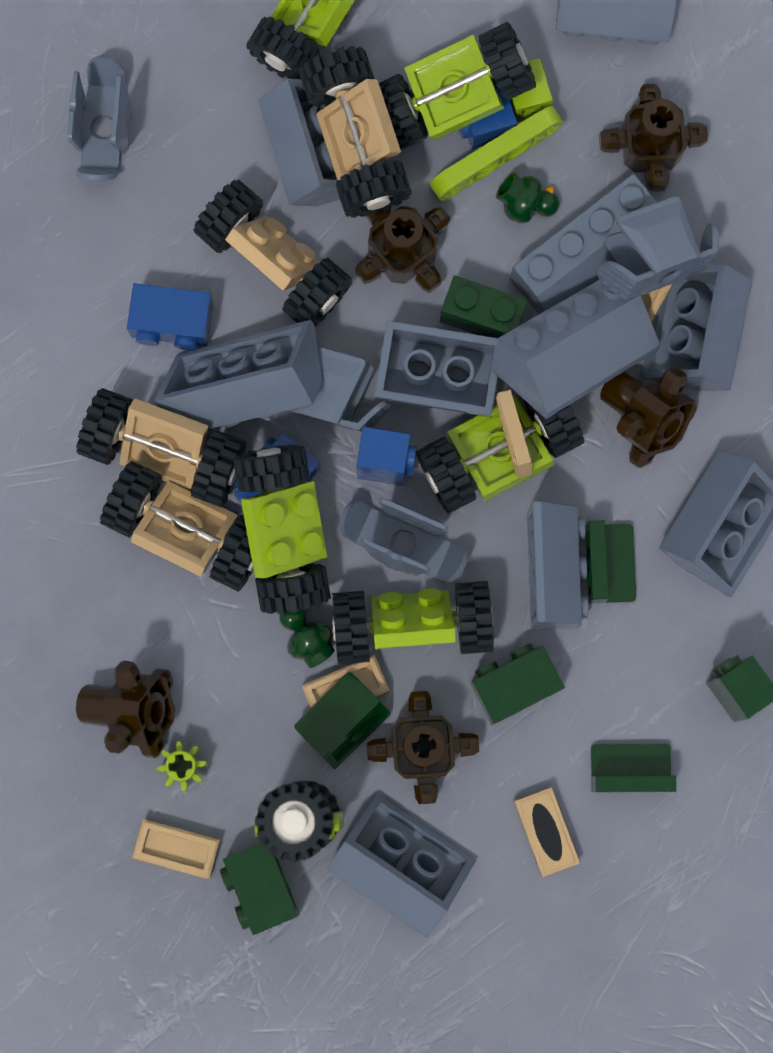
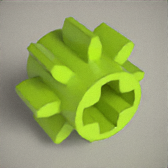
(173, 758)

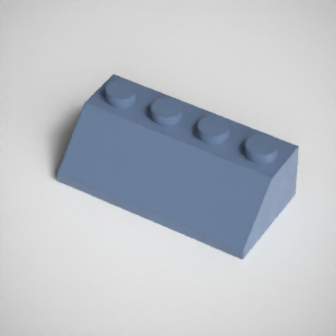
(575, 253)
(575, 347)
(245, 377)

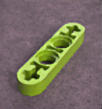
(496, 153)

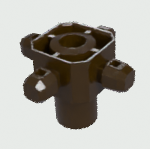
(653, 137)
(404, 246)
(652, 414)
(134, 709)
(439, 760)

